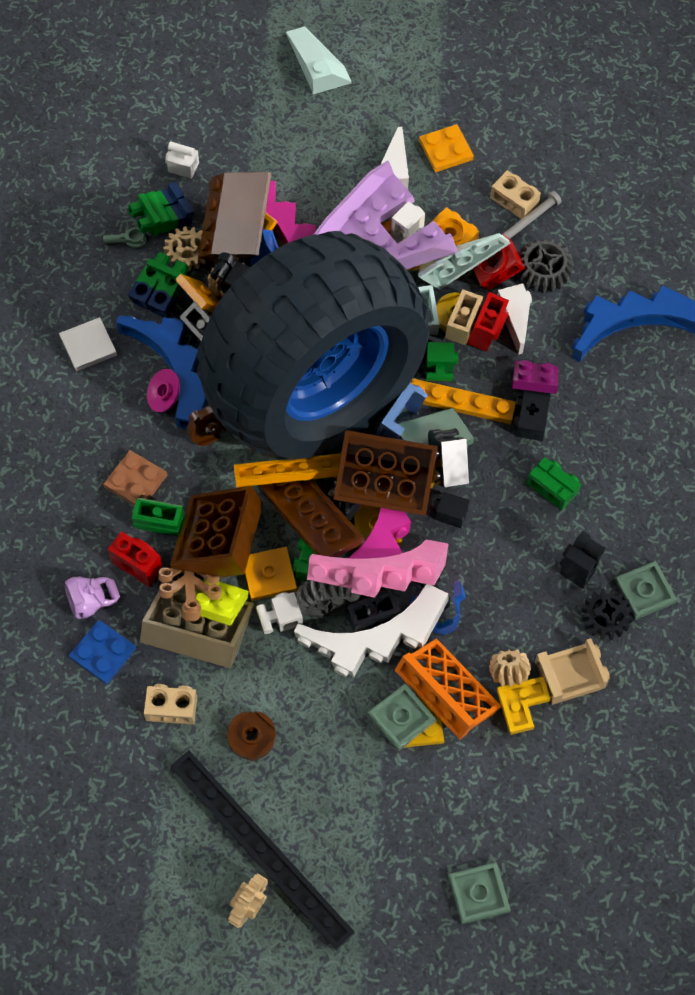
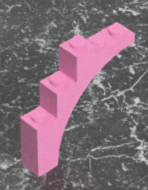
(393, 572)

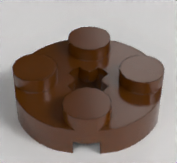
(204, 427)
(251, 722)

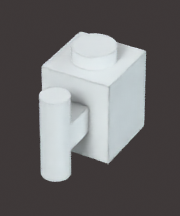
(182, 160)
(284, 612)

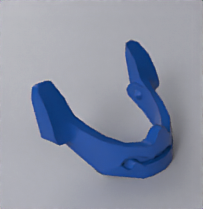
(450, 625)

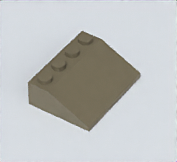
(198, 639)

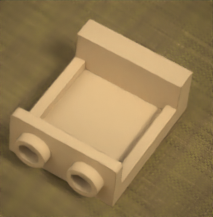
(573, 672)

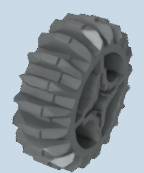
(548, 254)
(324, 599)

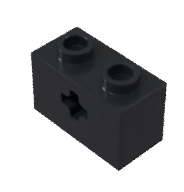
(533, 425)
(372, 611)

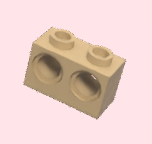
(520, 196)
(169, 711)

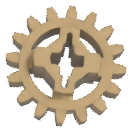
(186, 247)
(248, 900)

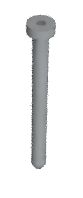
(553, 199)

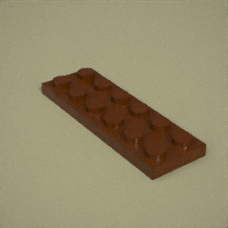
(313, 517)

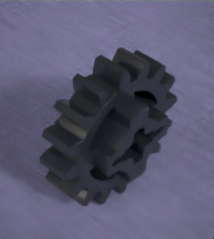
(613, 606)

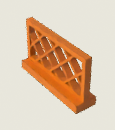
(437, 696)

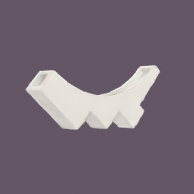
(380, 642)

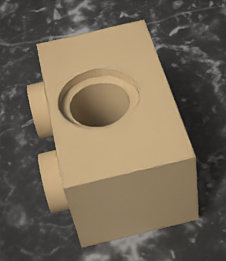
(463, 317)

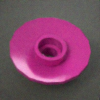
(163, 390)

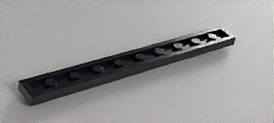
(263, 851)

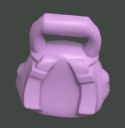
(87, 595)

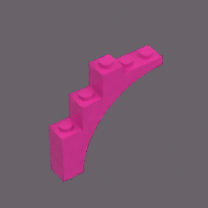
(285, 214)
(381, 541)

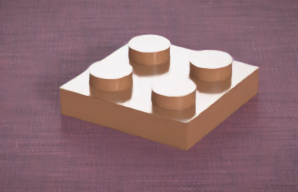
(135, 478)

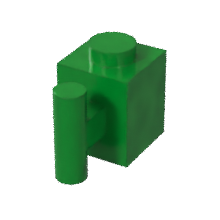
(439, 360)

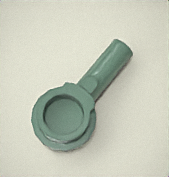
(131, 237)

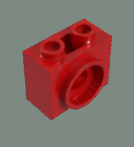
(508, 266)
(489, 322)
(135, 558)

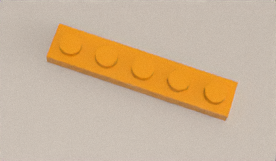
(467, 402)
(286, 471)

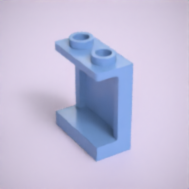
(410, 399)

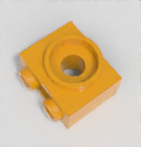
(460, 230)

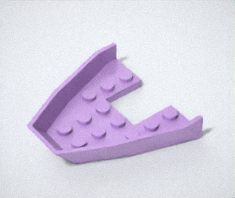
(374, 201)

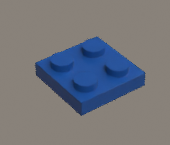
(102, 652)

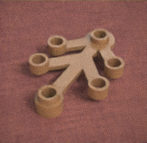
(190, 609)

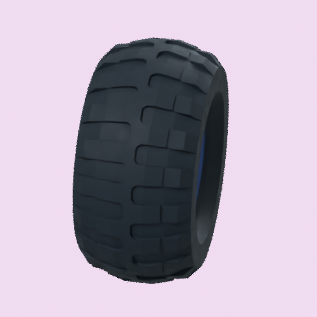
(312, 345)

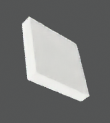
(88, 344)

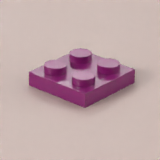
(535, 377)

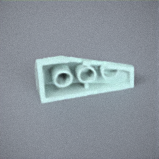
(317, 62)
(470, 254)

